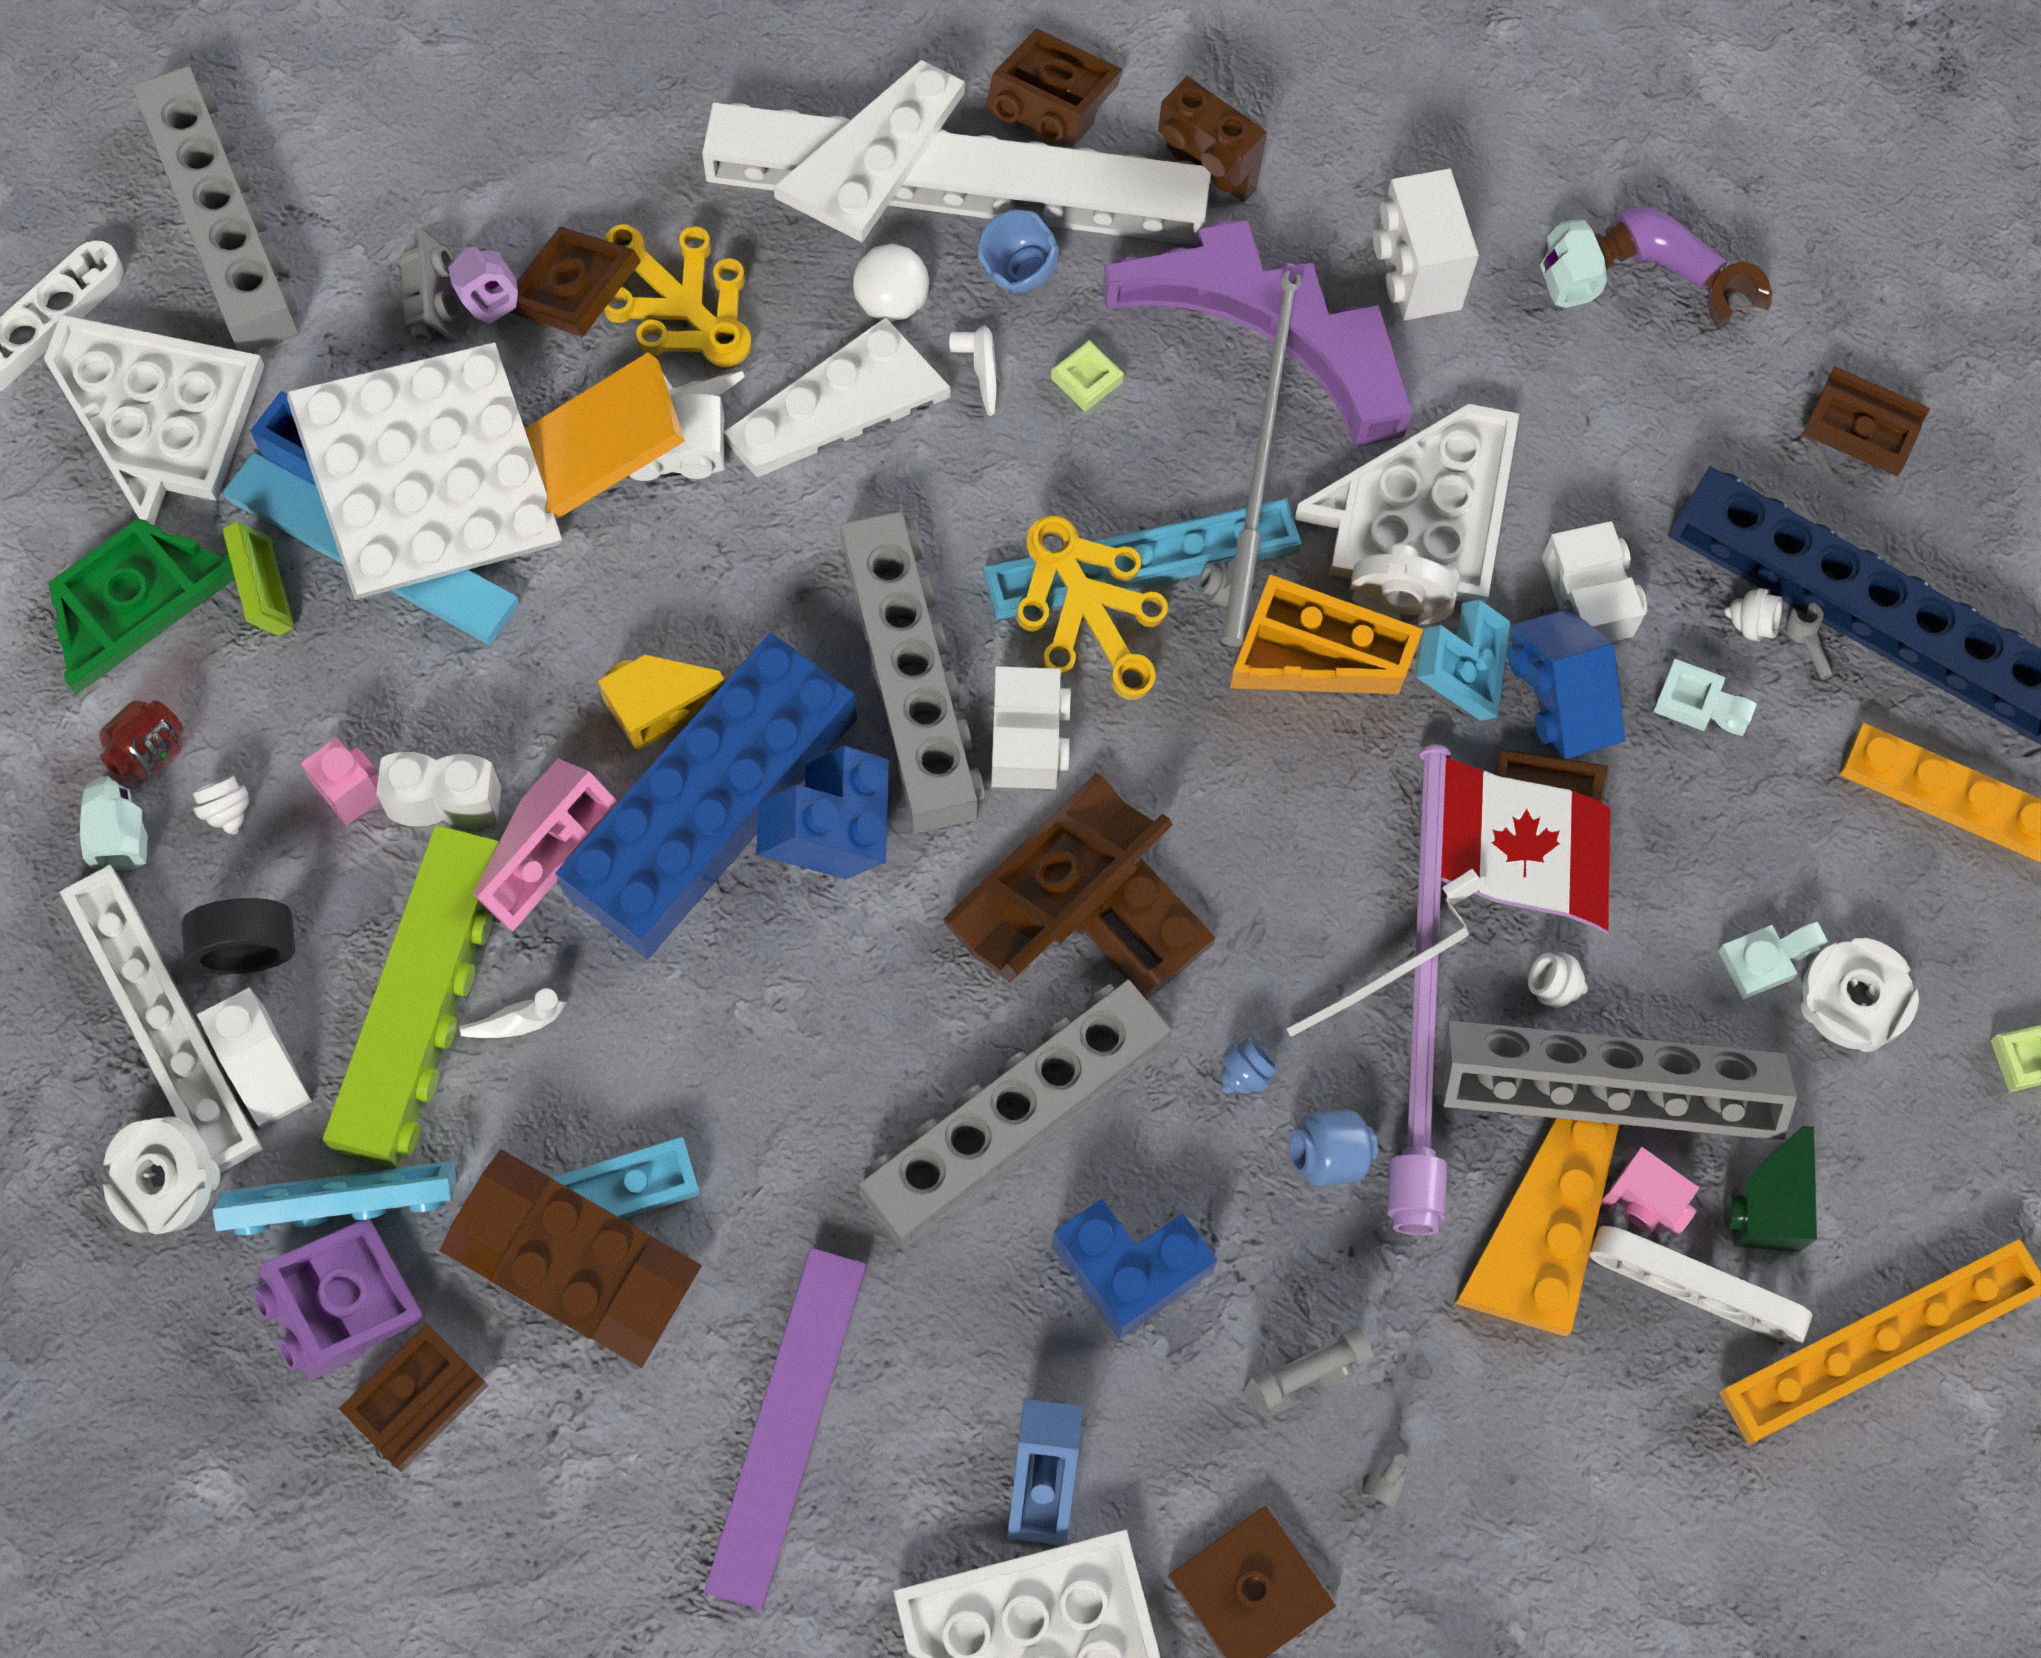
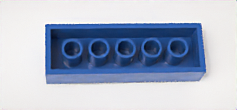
(703, 794)

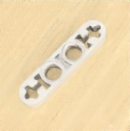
(33, 310)
(1701, 1285)

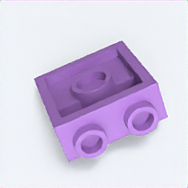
(335, 1299)

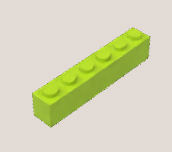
(414, 1004)

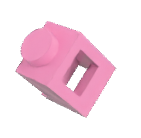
(343, 779)
(1652, 1195)

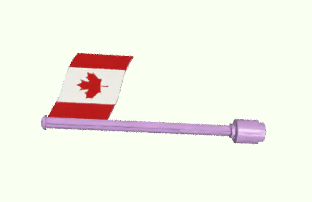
(1537, 853)

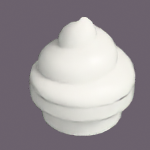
(1756, 614)
(222, 804)
(1557, 979)

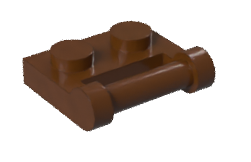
(1157, 922)

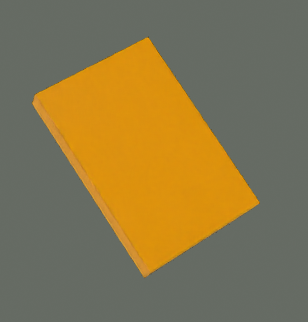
(604, 435)

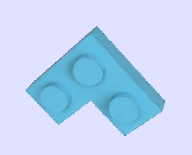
(1468, 664)

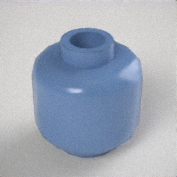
(1332, 1148)

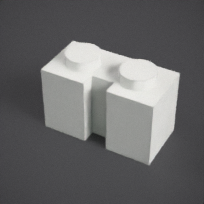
(1590, 579)
(1027, 728)

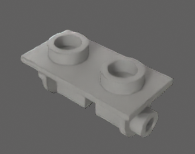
(435, 308)

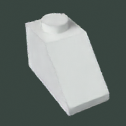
(254, 1057)

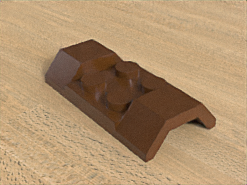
(1054, 878)
(569, 1257)

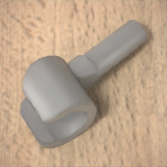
(1808, 634)
(1386, 1482)

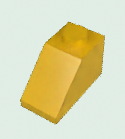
(656, 696)

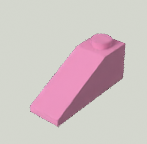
(540, 838)

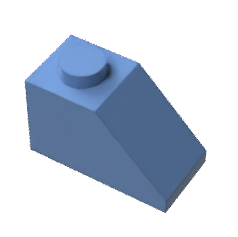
(1045, 1472)

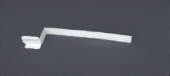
(1456, 892)

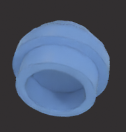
(1247, 1068)

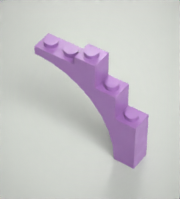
(1226, 279)

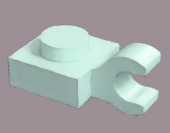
(1696, 696)
(1765, 960)

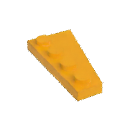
(1545, 1237)

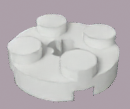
(1405, 585)
(1888, 983)
(187, 1170)

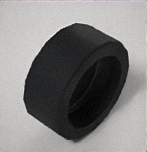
(238, 936)

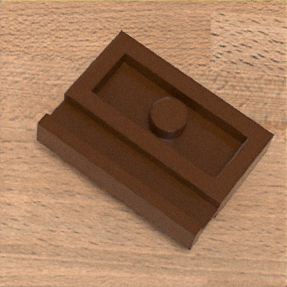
(1866, 421)
(413, 1397)

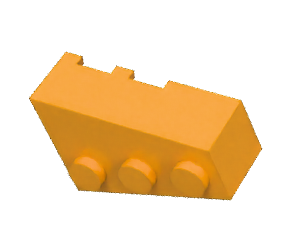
(1322, 645)

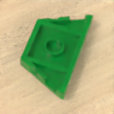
(128, 596)

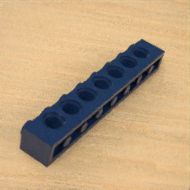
(1847, 602)

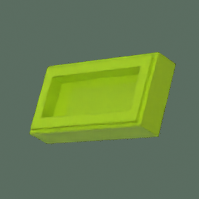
(258, 578)

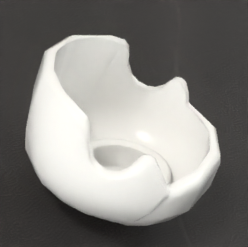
(891, 282)

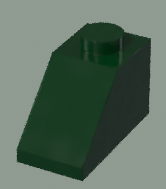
(1778, 1199)

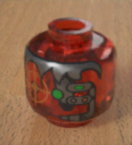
(140, 740)

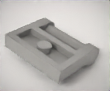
(1326, 1365)

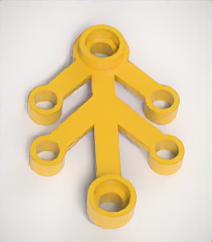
(684, 301)
(1087, 599)

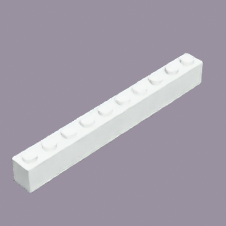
(980, 175)

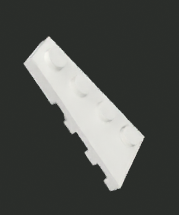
(869, 158)
(852, 389)

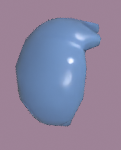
(1018, 251)

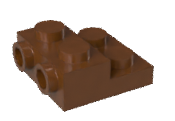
(1051, 88)
(1214, 136)

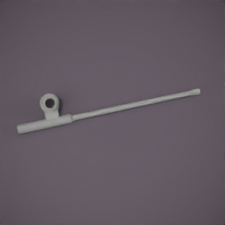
(1232, 581)

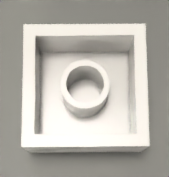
(1425, 244)

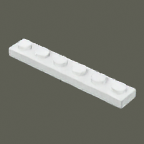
(159, 1016)

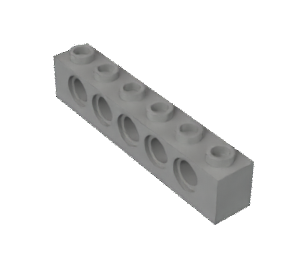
(187, 141)
(930, 798)
(1617, 1080)
(912, 1211)

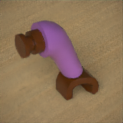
(1661, 239)

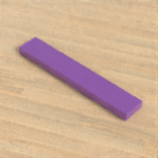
(785, 1430)

